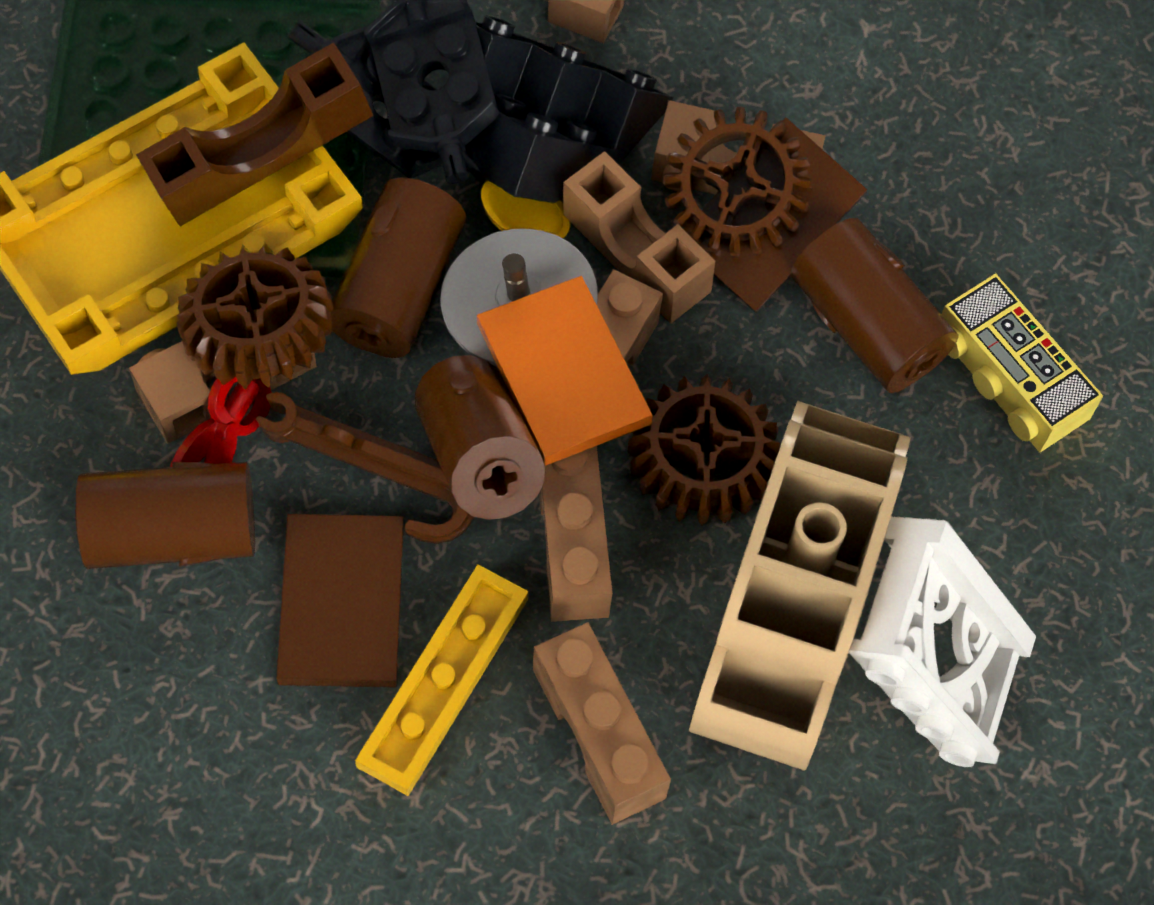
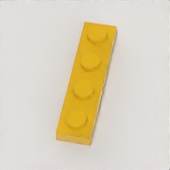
(442, 680)

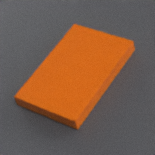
(564, 370)

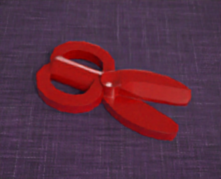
(219, 434)

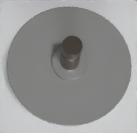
(501, 271)

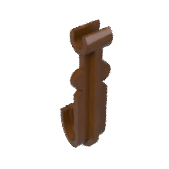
(371, 455)

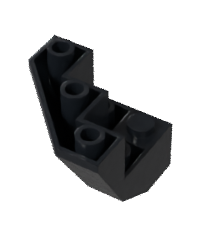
(556, 112)

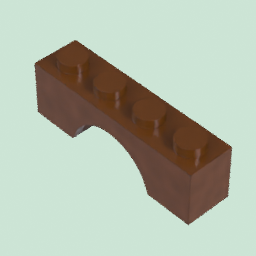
(208, 167)

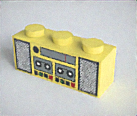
(1019, 364)

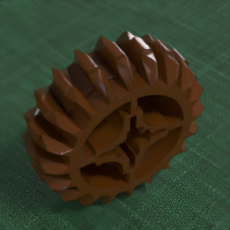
(713, 172)
(220, 308)
(749, 444)

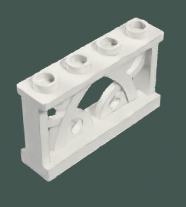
(898, 646)

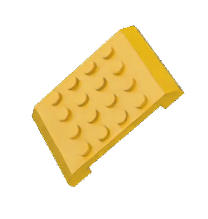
(104, 254)

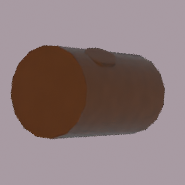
(397, 267)
(873, 304)
(479, 437)
(165, 515)

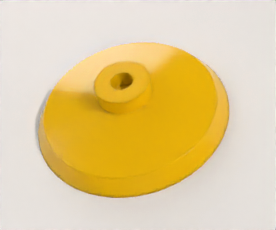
(521, 213)

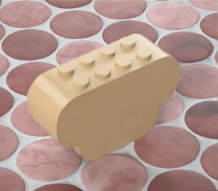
(801, 585)

